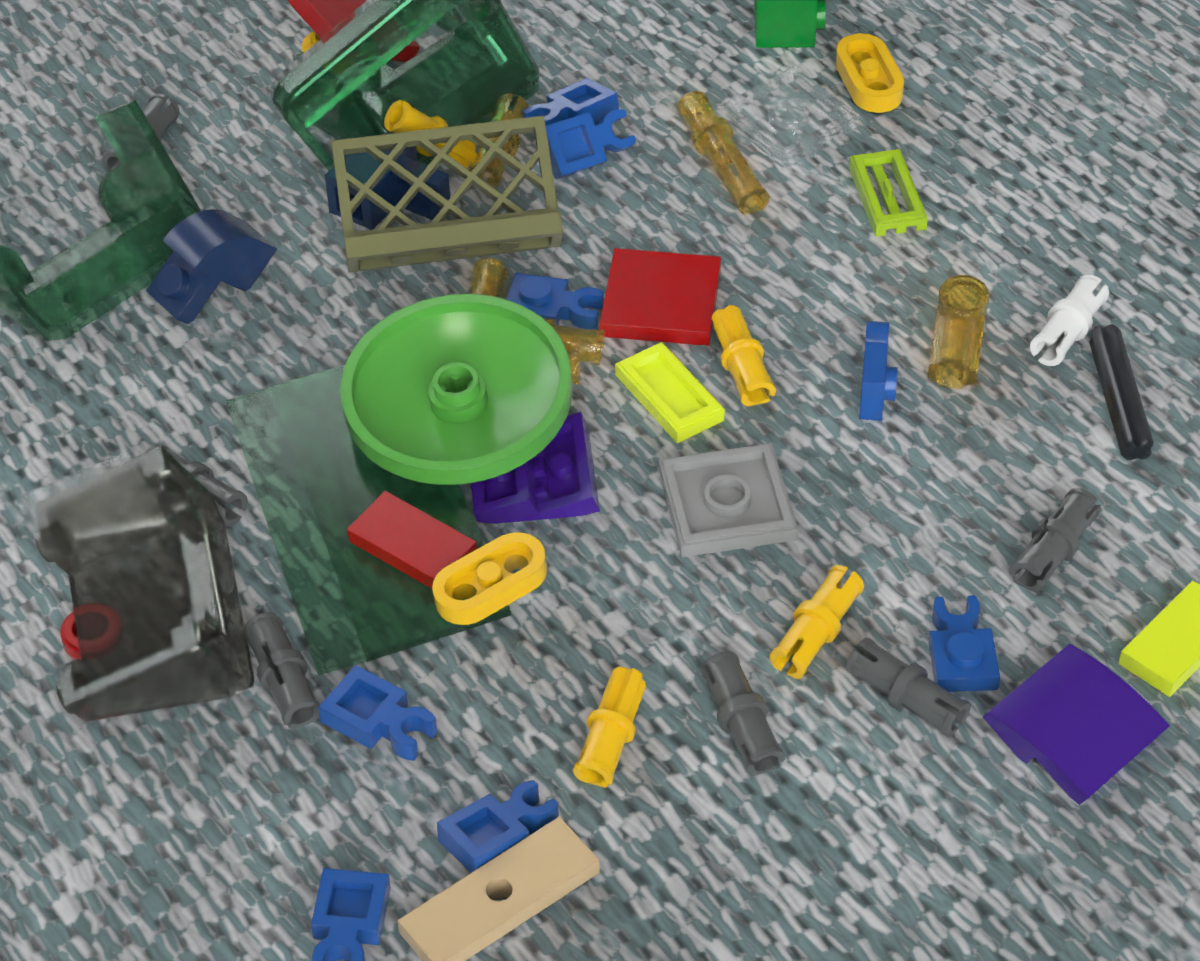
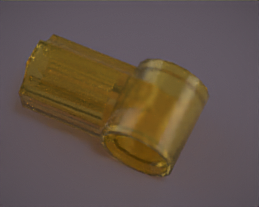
(958, 332)

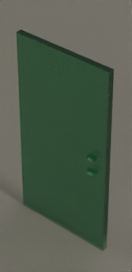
(310, 491)

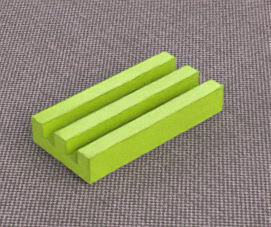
(895, 218)

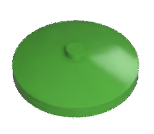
(456, 389)

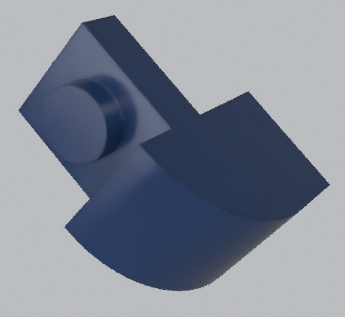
(389, 187)
(208, 250)

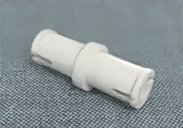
(1069, 320)

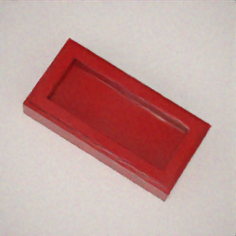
(408, 538)

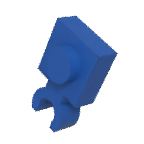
(575, 100)
(579, 144)
(553, 300)
(878, 379)
(959, 652)
(373, 708)
(490, 828)
(349, 913)

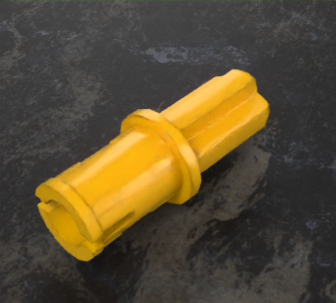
(405, 118)
(742, 356)
(610, 727)

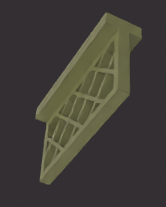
(450, 238)

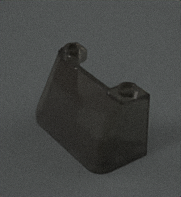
(146, 590)

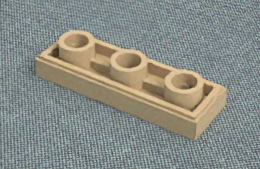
(526, 875)

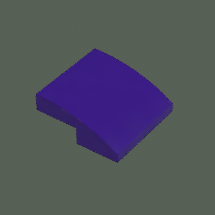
(549, 486)
(1076, 722)

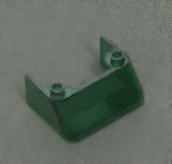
(355, 53)
(445, 80)
(118, 259)

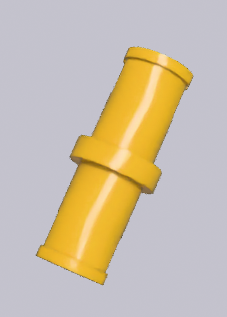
(816, 621)

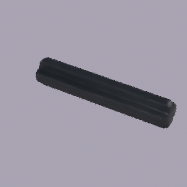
(1121, 392)

